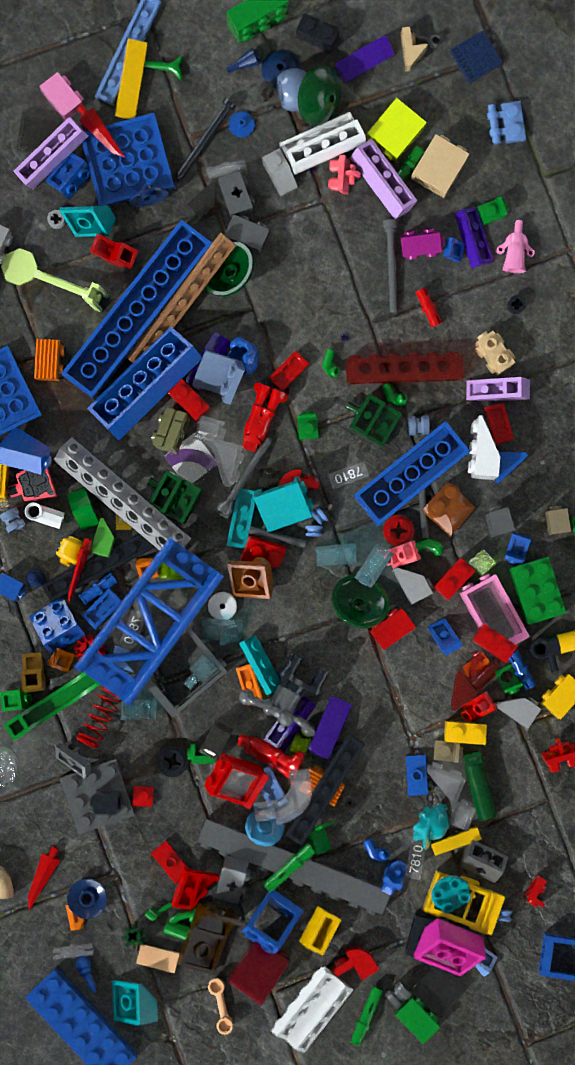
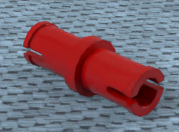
(428, 307)

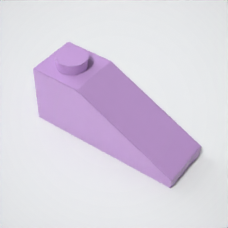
(499, 389)

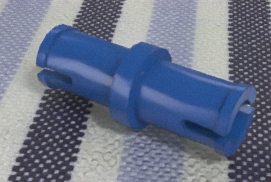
(97, 588)
(522, 670)

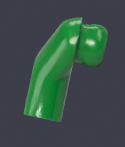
(328, 364)
(393, 397)
(431, 544)

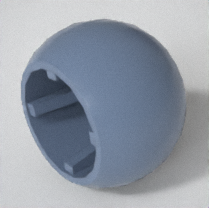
(288, 87)

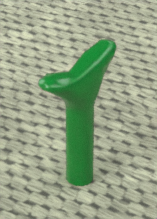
(172, 67)

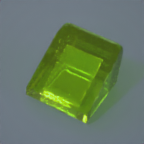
(482, 562)
(168, 573)

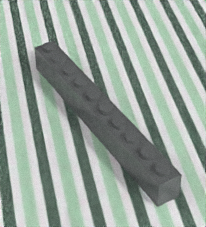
(313, 873)

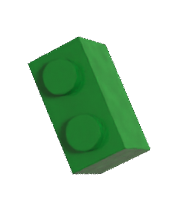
(417, 1019)

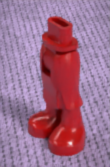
(261, 417)
(271, 755)

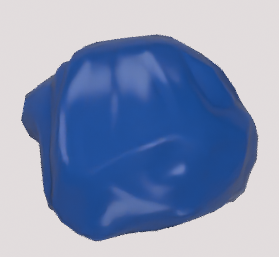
(245, 352)

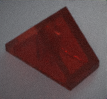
(462, 691)

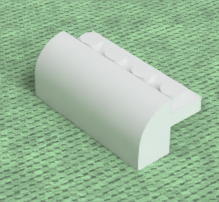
(323, 143)
(312, 1009)

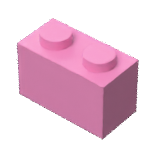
(61, 95)

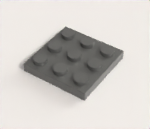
(80, 790)

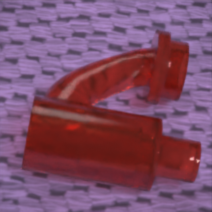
(485, 675)

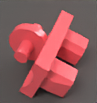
(346, 174)
(403, 554)

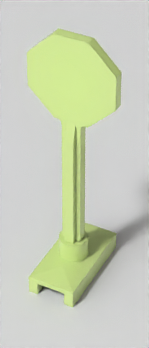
(21, 267)

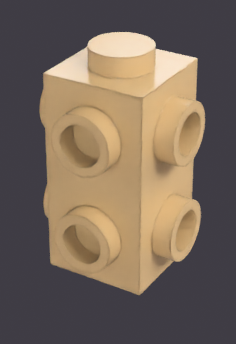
(492, 349)

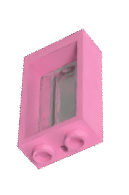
(492, 607)

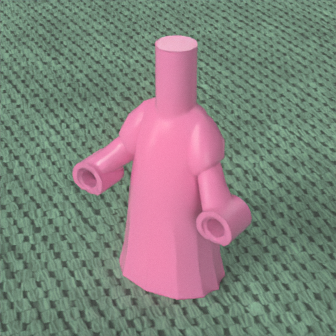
(516, 244)

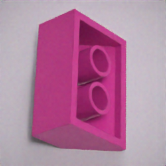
(450, 947)

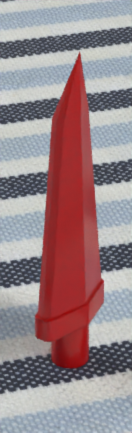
(97, 128)
(83, 554)
(45, 868)

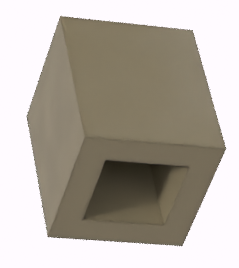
(557, 520)

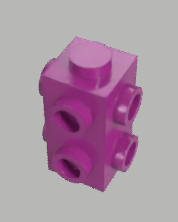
(422, 243)

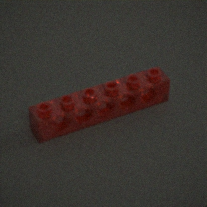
(375, 376)

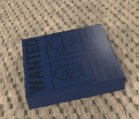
(476, 57)

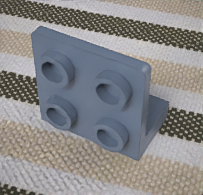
(219, 375)

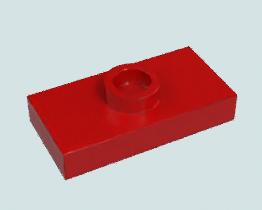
(288, 371)
(499, 423)
(169, 861)

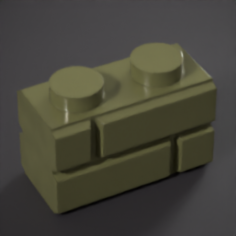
(171, 430)

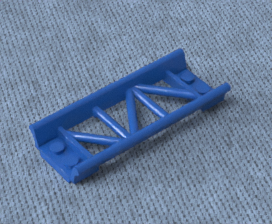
(196, 575)

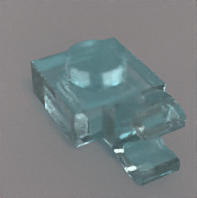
(202, 670)

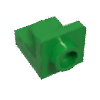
(493, 211)
(307, 426)
(15, 700)
(198, 759)

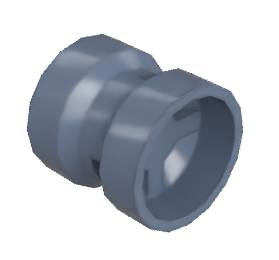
(418, 425)
(11, 516)

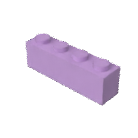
(51, 153)
(383, 179)

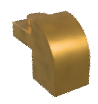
(33, 672)

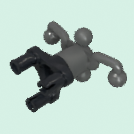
(288, 696)

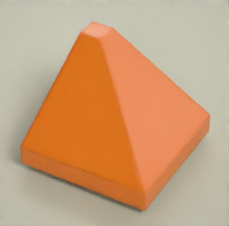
(142, 564)
(61, 660)

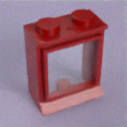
(236, 780)

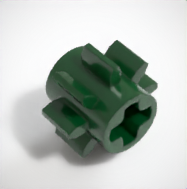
(129, 937)

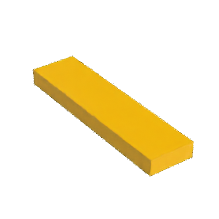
(131, 79)

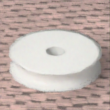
(214, 606)

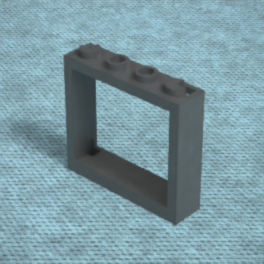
(157, 692)

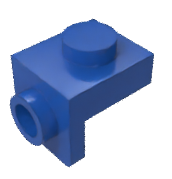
(517, 548)

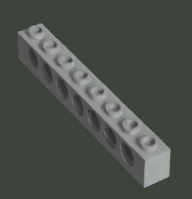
(118, 495)

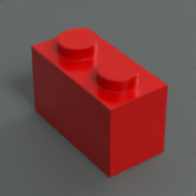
(189, 400)
(453, 579)
(392, 628)
(494, 643)

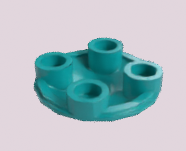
(450, 893)

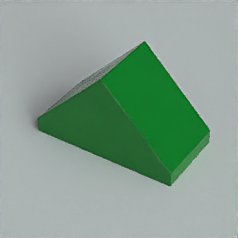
(83, 509)

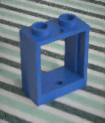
(284, 906)
(546, 956)

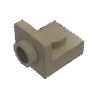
(447, 751)

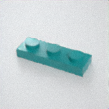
(241, 519)
(260, 664)

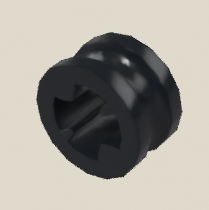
(521, 300)

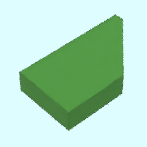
(103, 540)

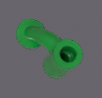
(178, 930)

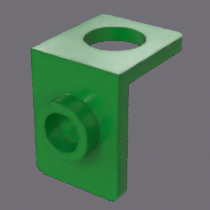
(513, 685)
(319, 838)

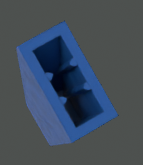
(24, 452)

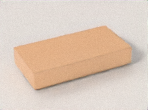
(158, 958)

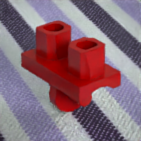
(478, 707)
(559, 753)

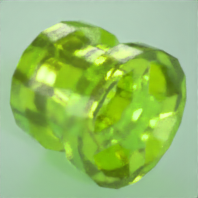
(299, 744)

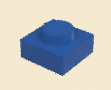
(453, 249)

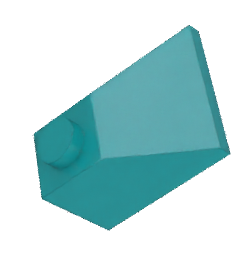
(89, 220)
(133, 1003)

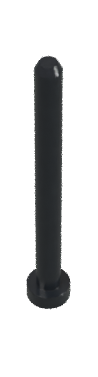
(227, 105)

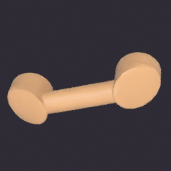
(225, 1023)

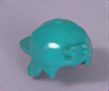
(432, 824)

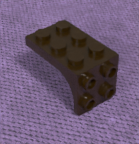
(207, 937)

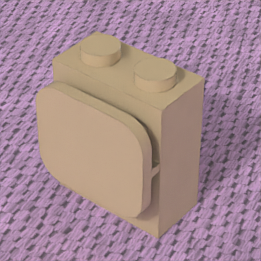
(440, 165)

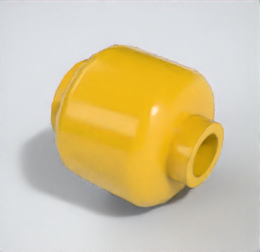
(69, 550)

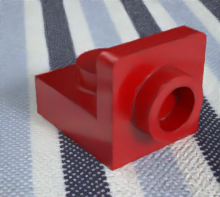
(536, 888)

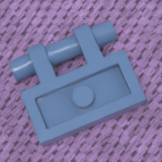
(512, 122)

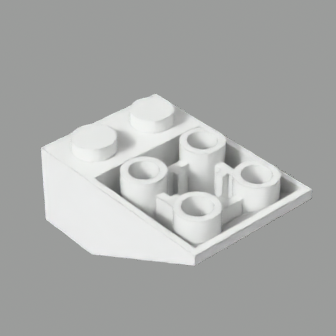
(484, 453)

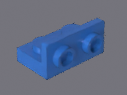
(69, 175)

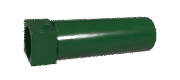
(479, 785)

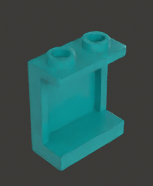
(284, 504)

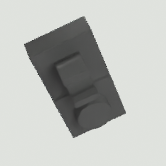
(72, 759)

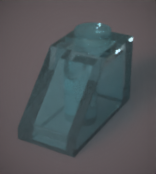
(336, 555)
(373, 565)

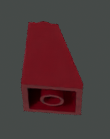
(258, 972)

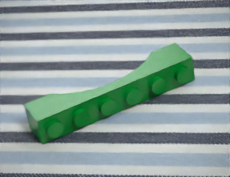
(50, 706)

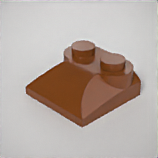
(449, 508)
(251, 578)

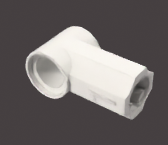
(46, 515)

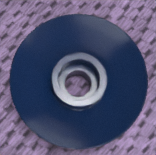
(270, 63)
(148, 196)
(81, 907)

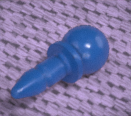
(83, 966)

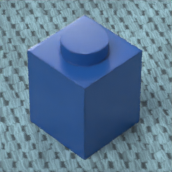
(11, 587)

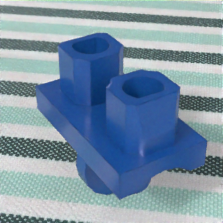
(394, 876)

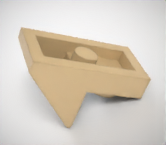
(412, 52)

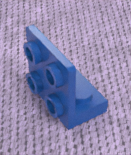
(56, 626)

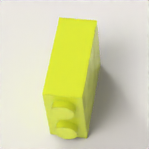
(396, 130)

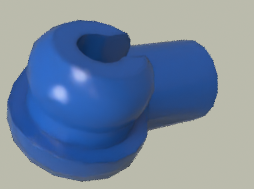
(374, 852)

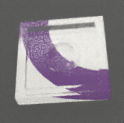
(192, 459)

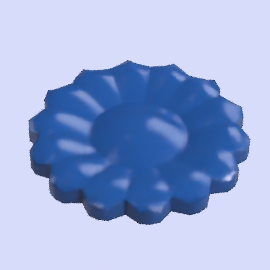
(241, 124)

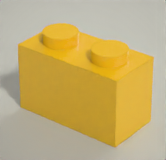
(561, 697)
(465, 732)
(320, 930)

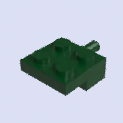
(373, 419)
(174, 496)

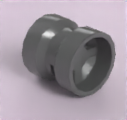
(398, 994)

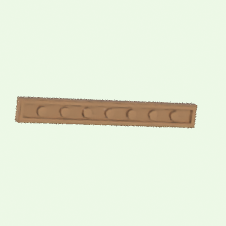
(185, 294)

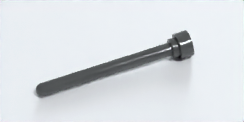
(390, 227)
(225, 508)

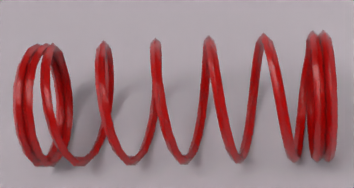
(82, 737)

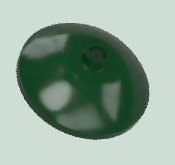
(319, 95)
(238, 262)
(372, 602)

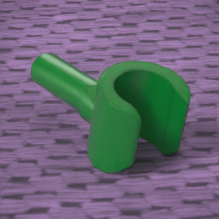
(151, 914)

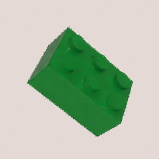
(255, 16)
(537, 591)

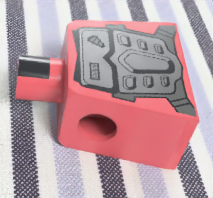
(33, 486)

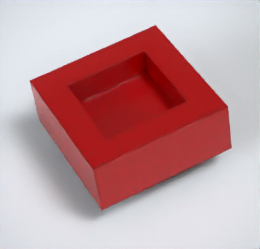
(143, 796)

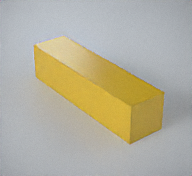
(455, 841)

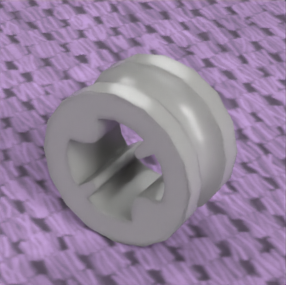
(51, 215)

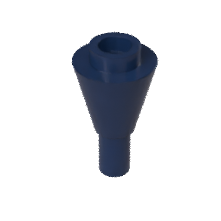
(247, 60)
(35, 578)

